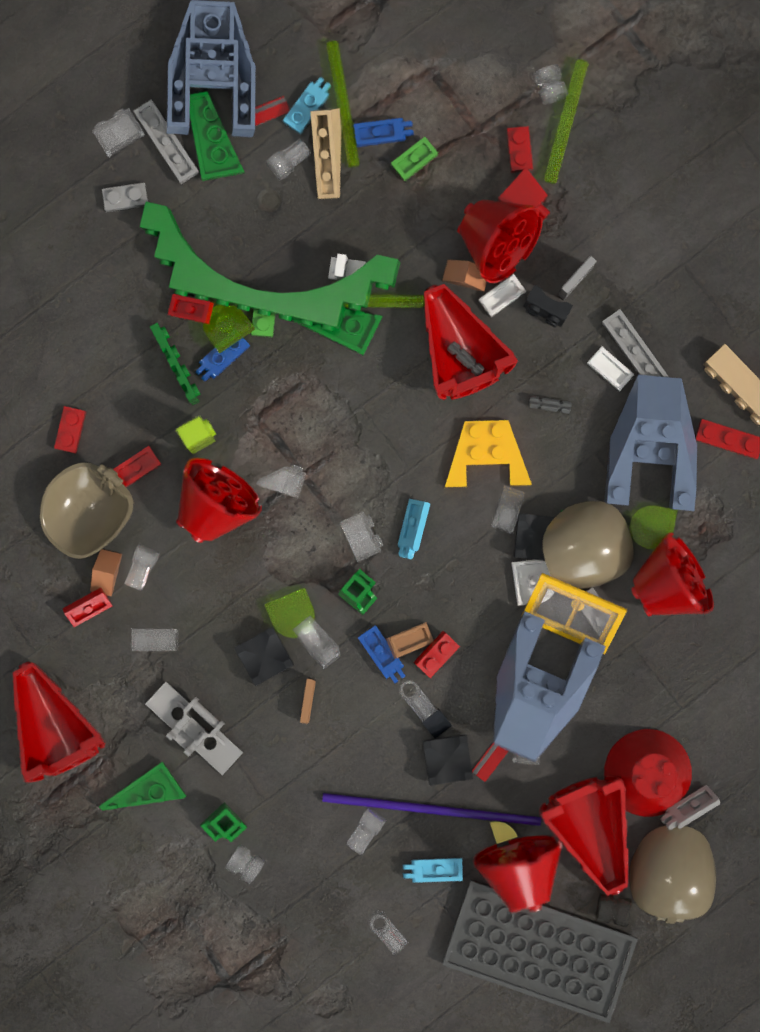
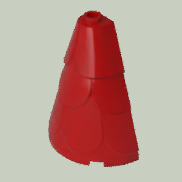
(449, 321)
(49, 726)
(593, 828)

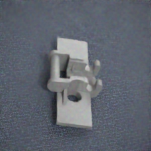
(189, 732)

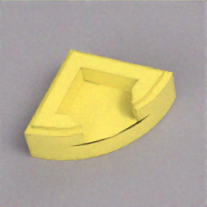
(502, 831)

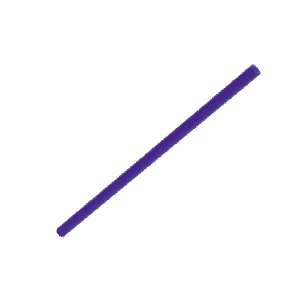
(431, 809)

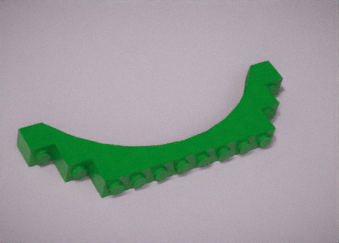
(317, 306)

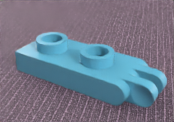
(310, 100)
(412, 528)
(434, 870)

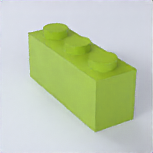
(197, 434)

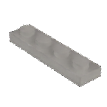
(166, 143)
(632, 345)

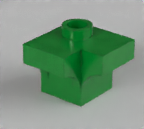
(358, 592)
(223, 823)

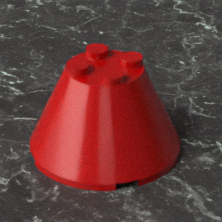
(499, 236)
(214, 500)
(672, 581)
(652, 769)
(521, 871)

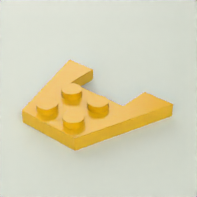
(487, 445)

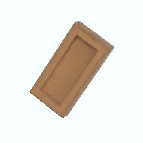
(410, 640)
(307, 702)

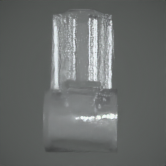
(284, 162)
(143, 562)
(418, 701)
(367, 828)
(388, 933)

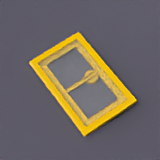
(574, 612)

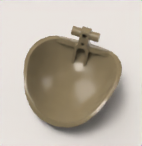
(85, 509)
(588, 545)
(673, 874)

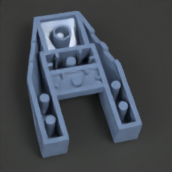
(211, 55)
(657, 431)
(532, 702)

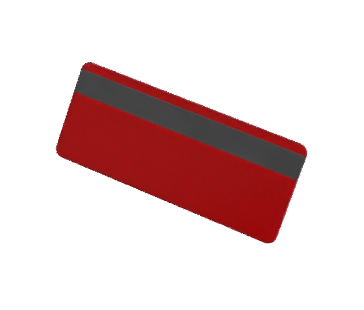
(271, 110)
(489, 762)

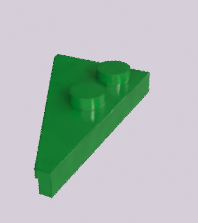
(152, 787)

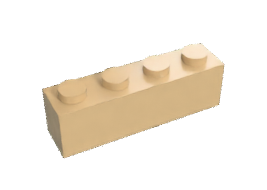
(736, 379)

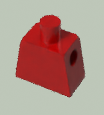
(526, 191)

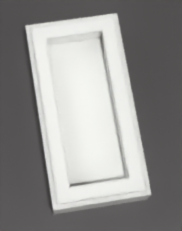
(502, 295)
(610, 368)

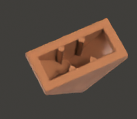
(464, 274)
(105, 571)

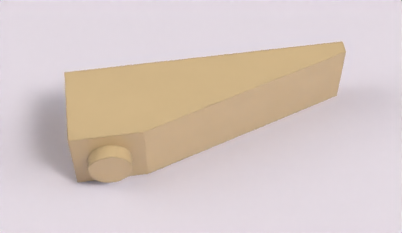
(327, 151)

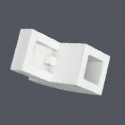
(343, 267)

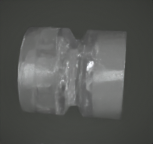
(550, 85)
(245, 864)

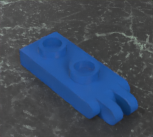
(382, 132)
(216, 363)
(381, 654)

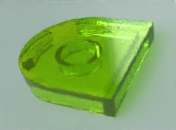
(227, 327)
(651, 525)
(290, 611)

